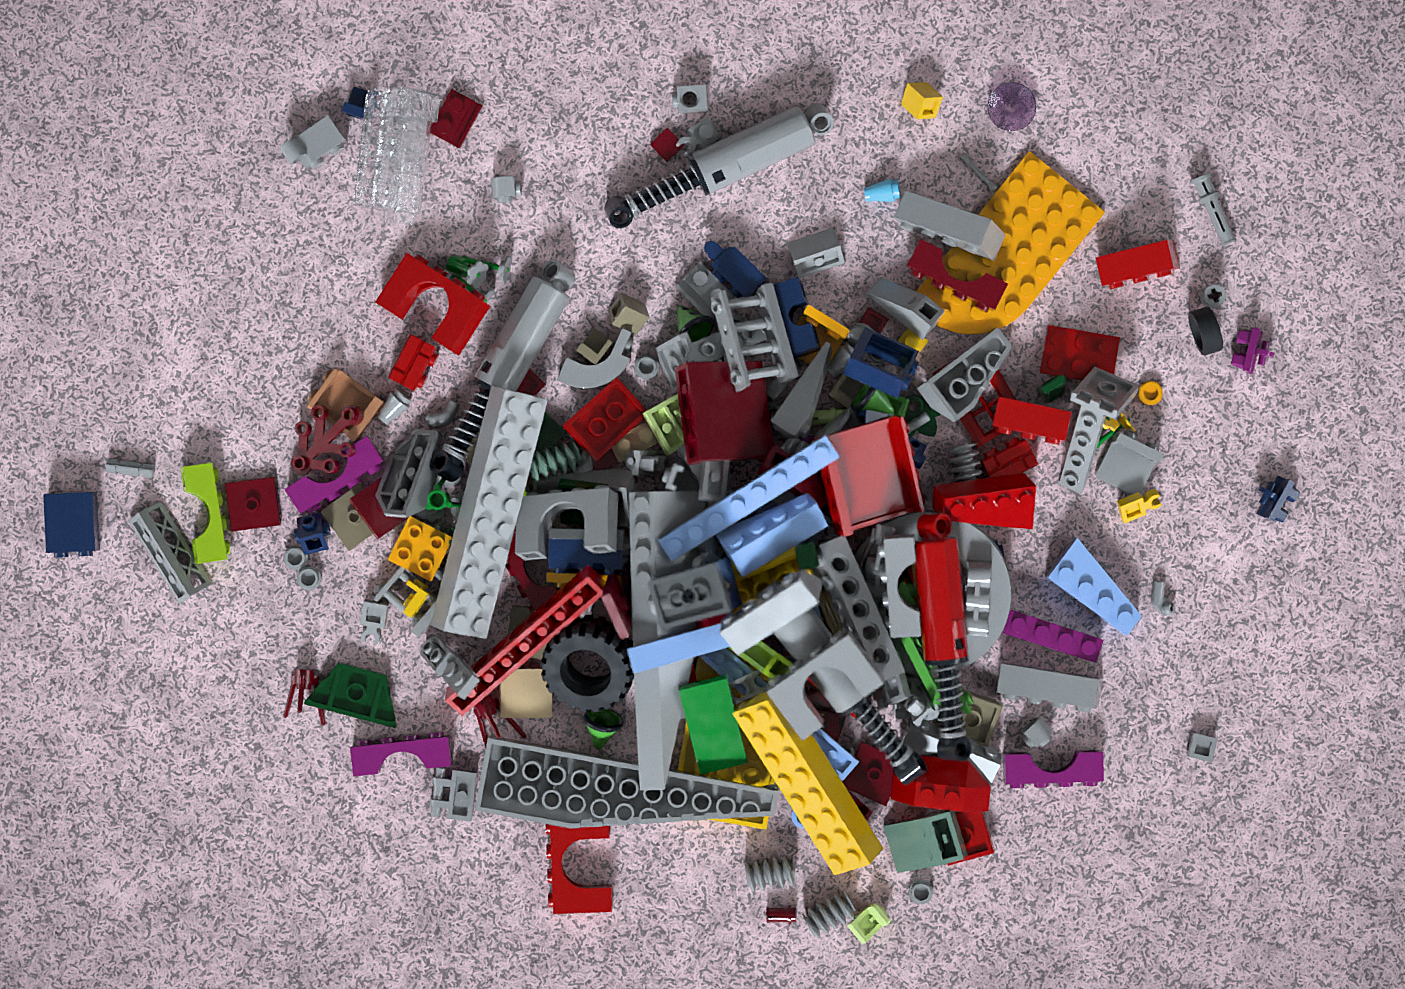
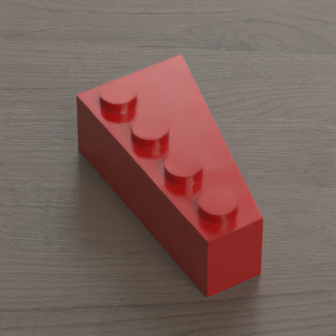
(988, 501)

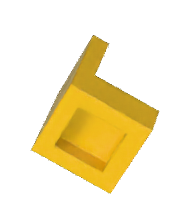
(921, 100)

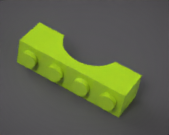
(200, 482)

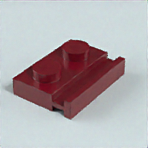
(456, 118)

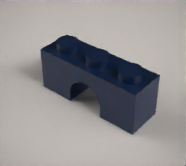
(790, 297)

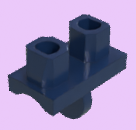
(1274, 498)

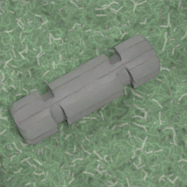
(129, 468)

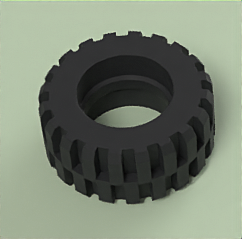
(577, 688)

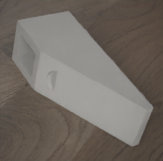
(907, 306)

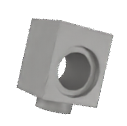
(697, 90)

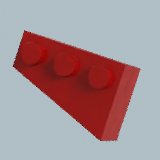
(1137, 264)
(1031, 420)

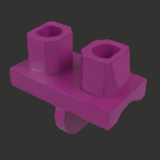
(1252, 339)

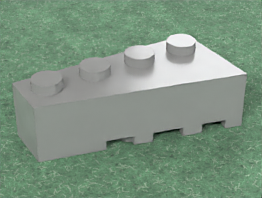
(950, 225)
(1049, 686)

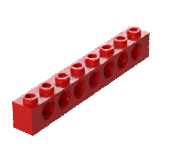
(530, 636)

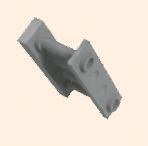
(775, 331)
(420, 620)

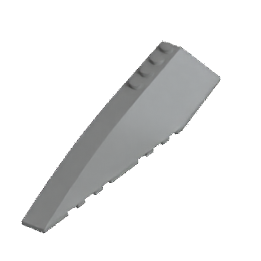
(657, 689)
(600, 791)

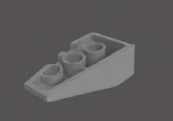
(961, 382)

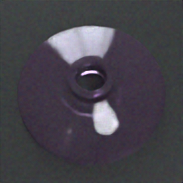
(1024, 106)

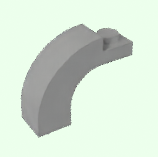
(598, 375)

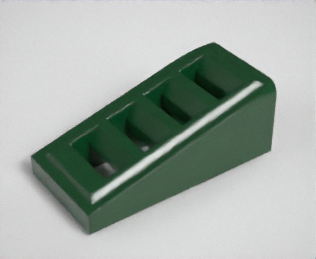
(1052, 388)
(806, 555)

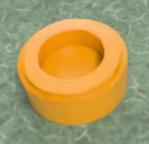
(1150, 393)

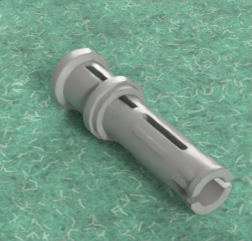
(1227, 236)

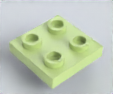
(666, 424)

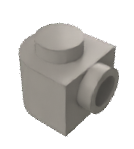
(505, 188)
(1036, 733)

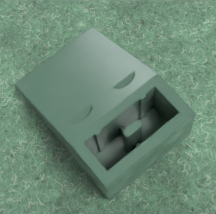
(925, 841)

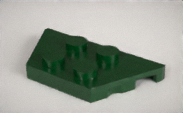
(355, 694)

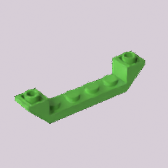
(913, 646)

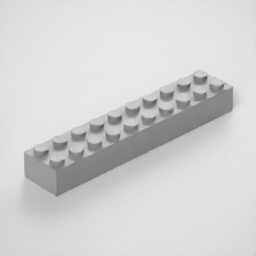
(488, 512)

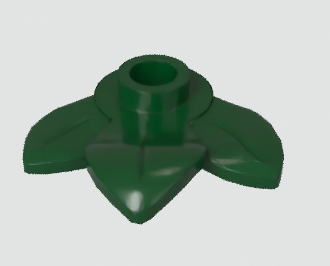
(929, 427)

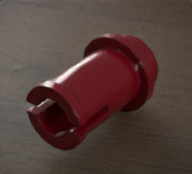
(781, 914)

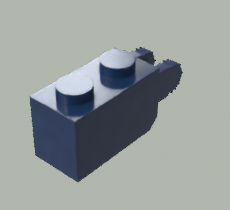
(734, 269)

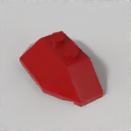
(945, 787)

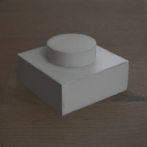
(1202, 747)

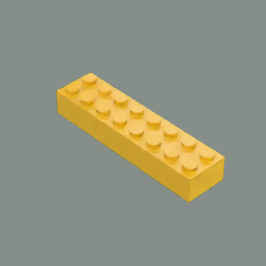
(809, 786)

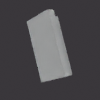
(816, 252)

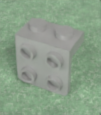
(1128, 463)

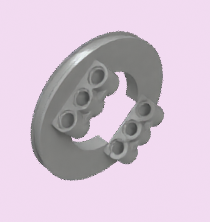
(986, 586)

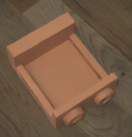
(341, 391)

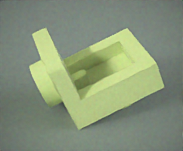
(868, 922)

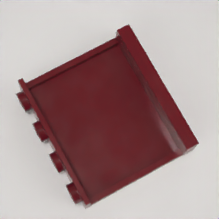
(719, 420)

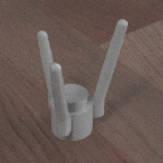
(878, 534)

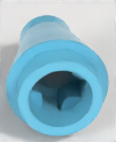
(883, 191)

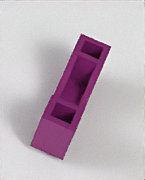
(308, 493)
(1053, 636)
(431, 750)
(1084, 767)

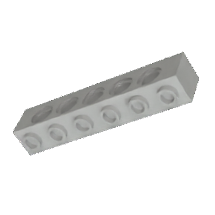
(859, 597)

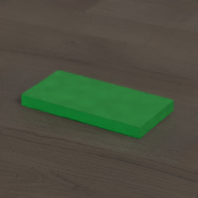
(712, 724)

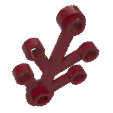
(322, 440)

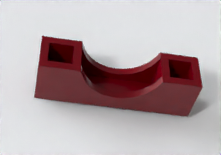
(928, 263)
(527, 588)

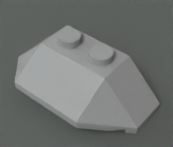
(408, 475)

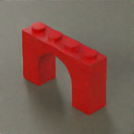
(464, 308)
(567, 895)

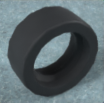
(1205, 330)

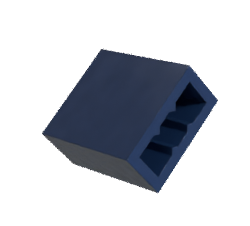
(71, 523)

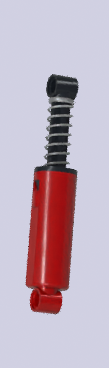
(943, 625)

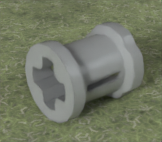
(1210, 302)

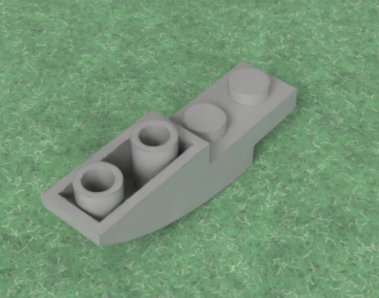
(449, 666)

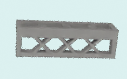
(162, 553)

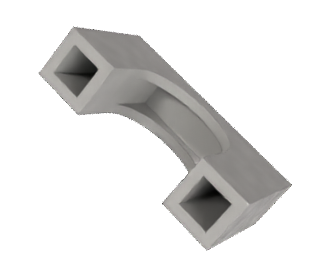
(540, 510)
(842, 654)

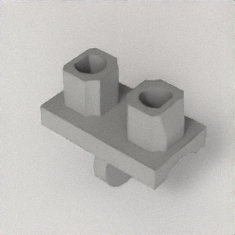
(646, 462)
(920, 704)

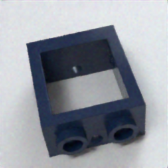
(887, 350)

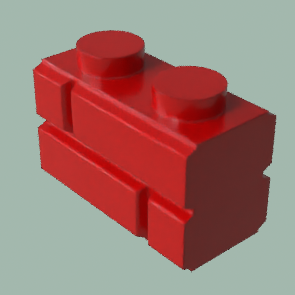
(413, 363)
(1011, 460)

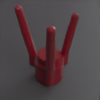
(302, 680)
(486, 709)

